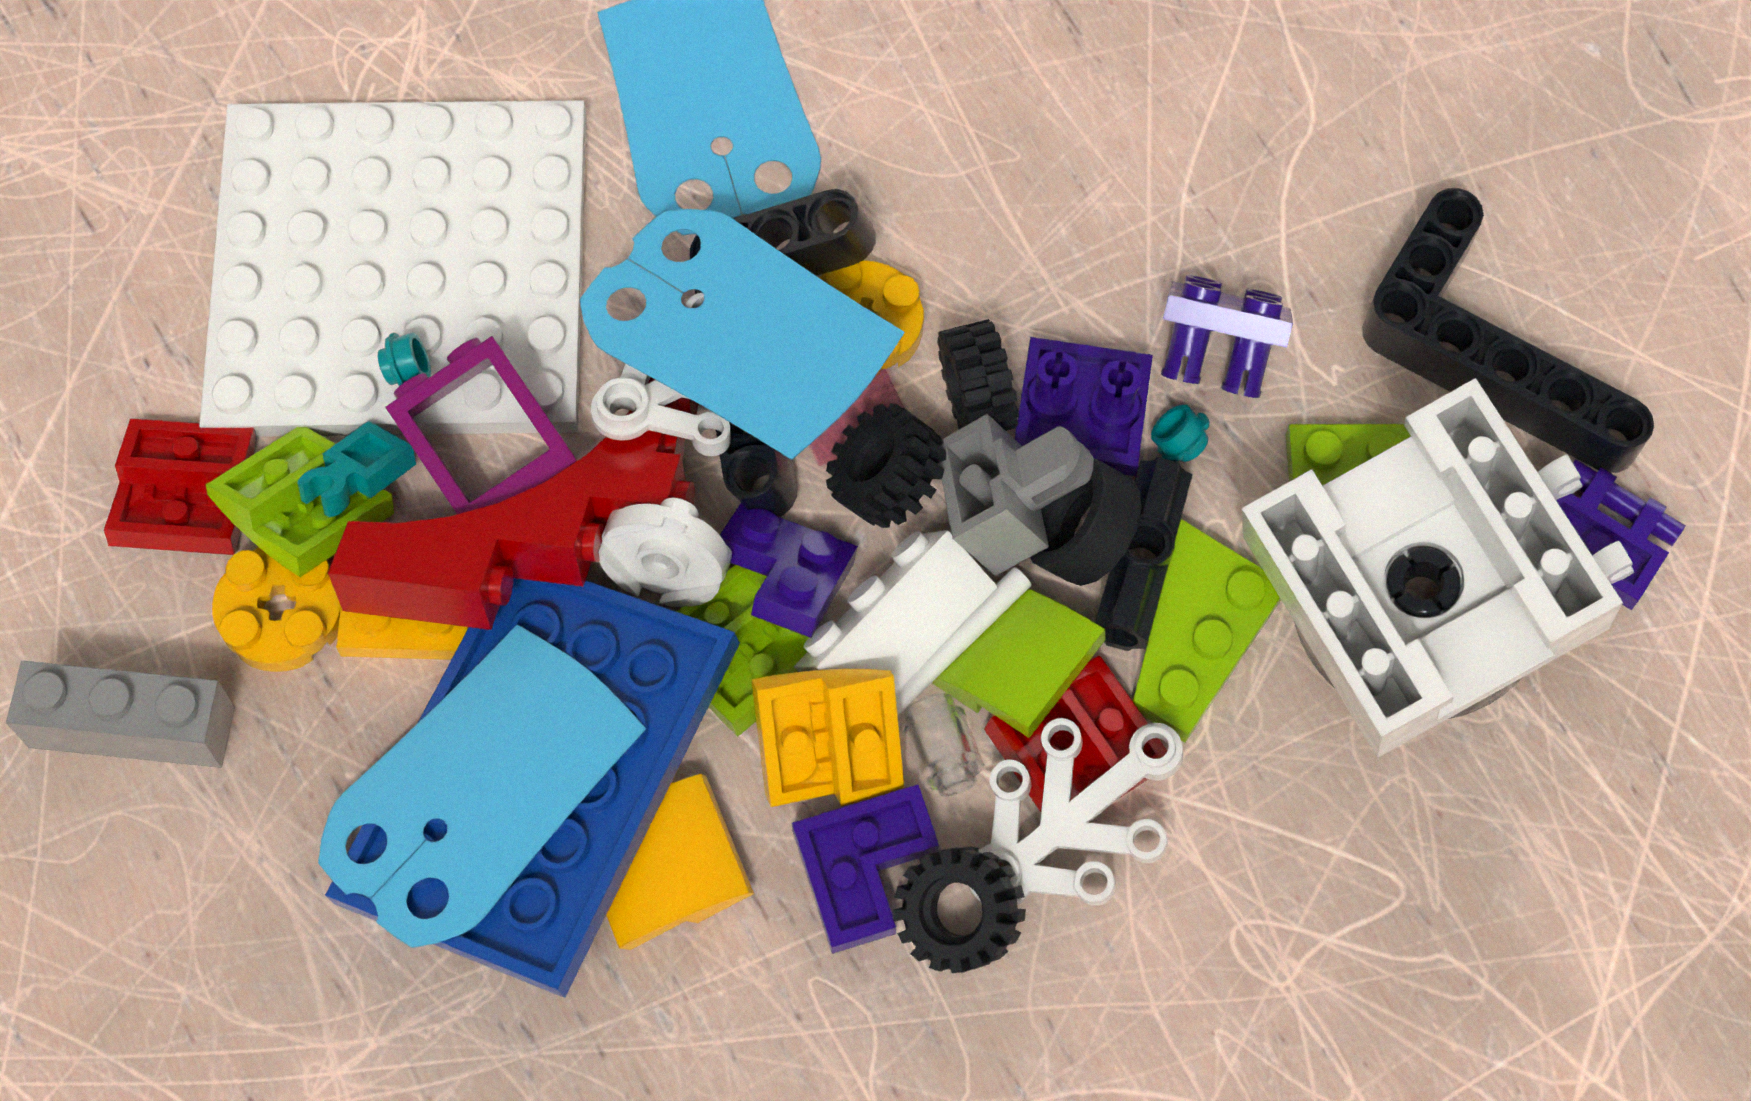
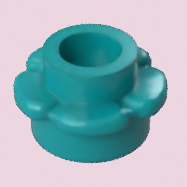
(403, 358)
(1181, 434)

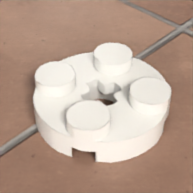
(664, 552)

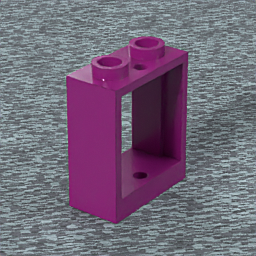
(466, 363)

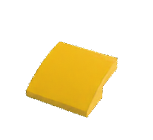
(828, 735)
(681, 868)

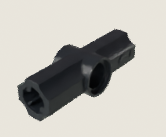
(1135, 583)

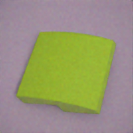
(267, 506)
(762, 650)
(1023, 661)

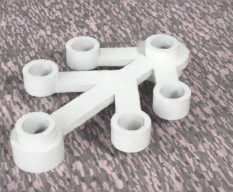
(650, 412)
(1067, 822)

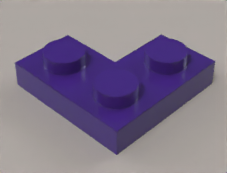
(799, 562)
(847, 850)

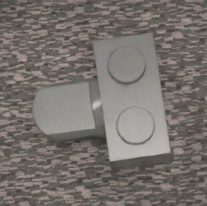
(1000, 487)

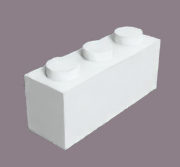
(905, 612)

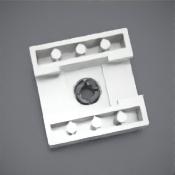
(1443, 507)

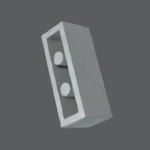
(121, 714)

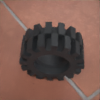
(977, 374)
(885, 465)
(921, 917)

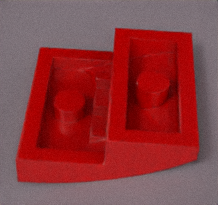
(164, 489)
(1106, 724)

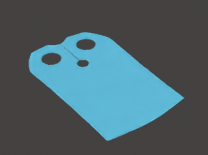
(703, 75)
(762, 348)
(500, 768)

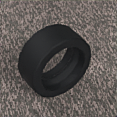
(1104, 533)

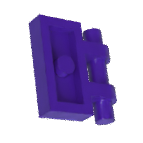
(1601, 530)

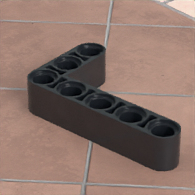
(814, 246)
(1489, 349)

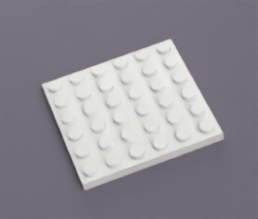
(402, 225)

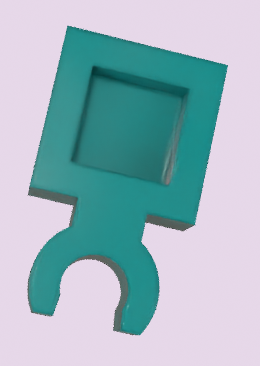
(359, 462)

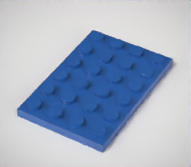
(666, 675)

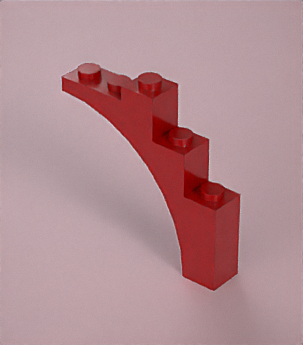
(466, 563)

